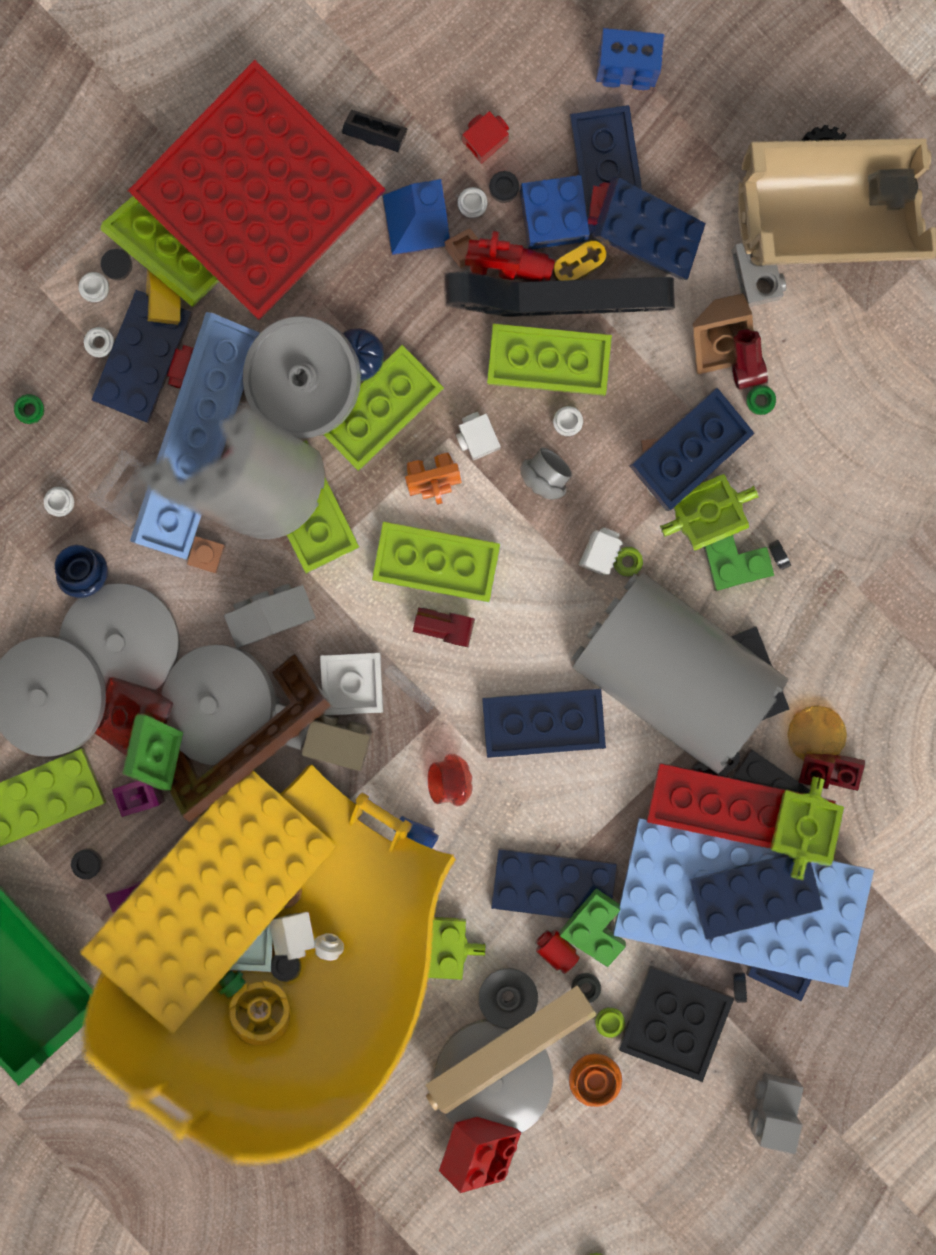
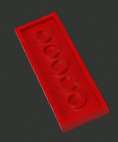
(715, 805)

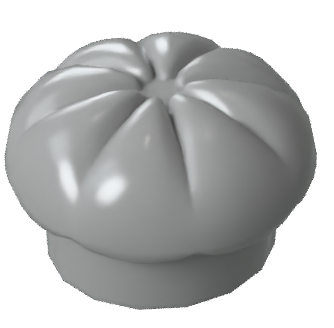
(546, 474)

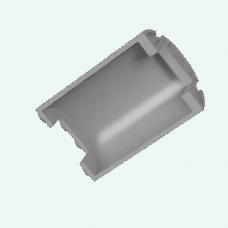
(257, 489)
(679, 672)

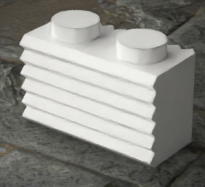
(601, 551)

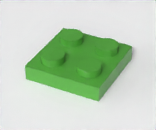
(153, 752)

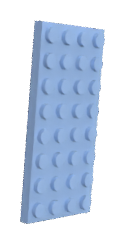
(662, 910)

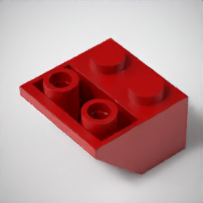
(478, 1153)

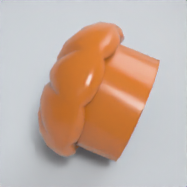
(595, 1080)

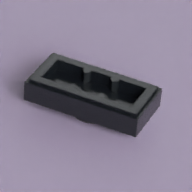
(374, 131)

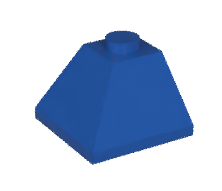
(416, 217)

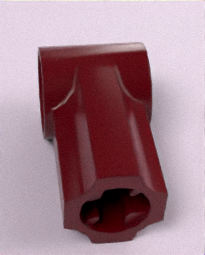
(749, 364)
(449, 627)

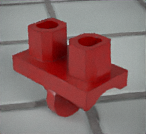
(494, 254)

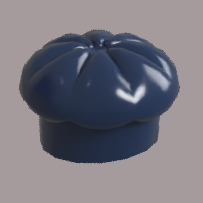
(368, 350)
(80, 571)

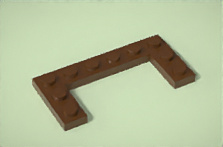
(307, 703)

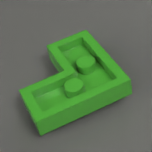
(734, 569)
(588, 930)

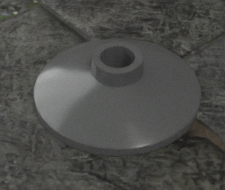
(512, 1012)

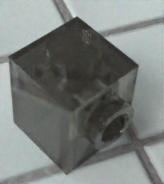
(892, 188)

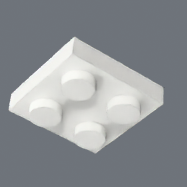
(352, 683)

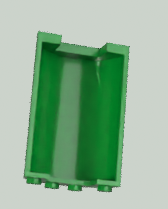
(40, 993)

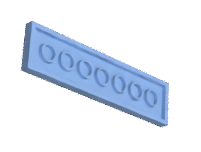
(194, 430)

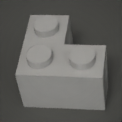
(268, 614)
(776, 1113)

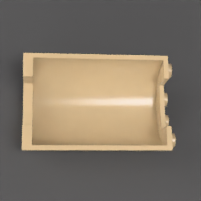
(814, 207)

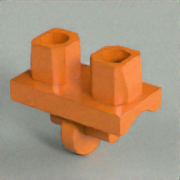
(434, 481)

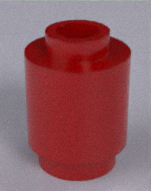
(535, 266)
(179, 366)
(557, 951)

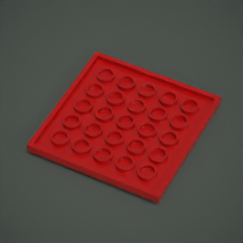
(256, 189)

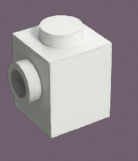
(477, 436)
(292, 935)

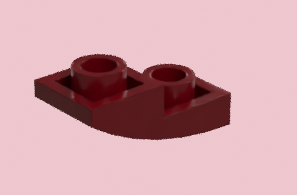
(834, 769)

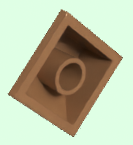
(715, 332)

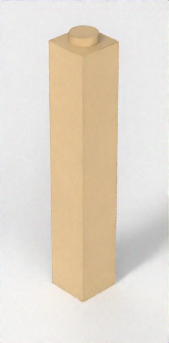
(509, 1050)

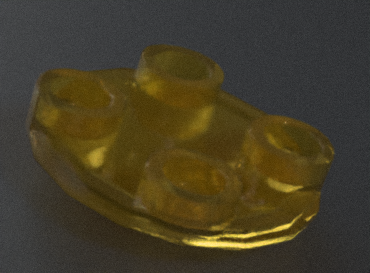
(816, 732)

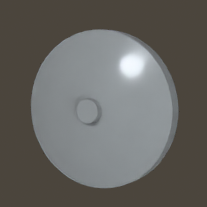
(302, 376)
(125, 633)
(50, 696)
(218, 700)
(512, 1100)

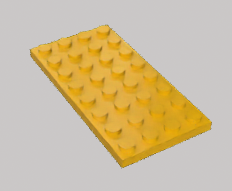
(208, 900)

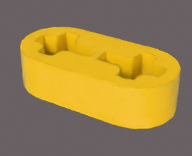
(575, 257)

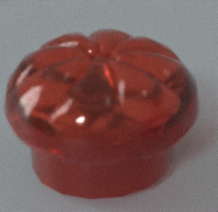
(450, 781)

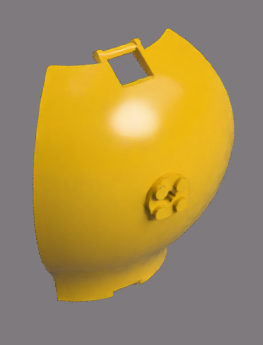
(327, 1036)

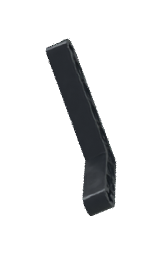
(547, 298)

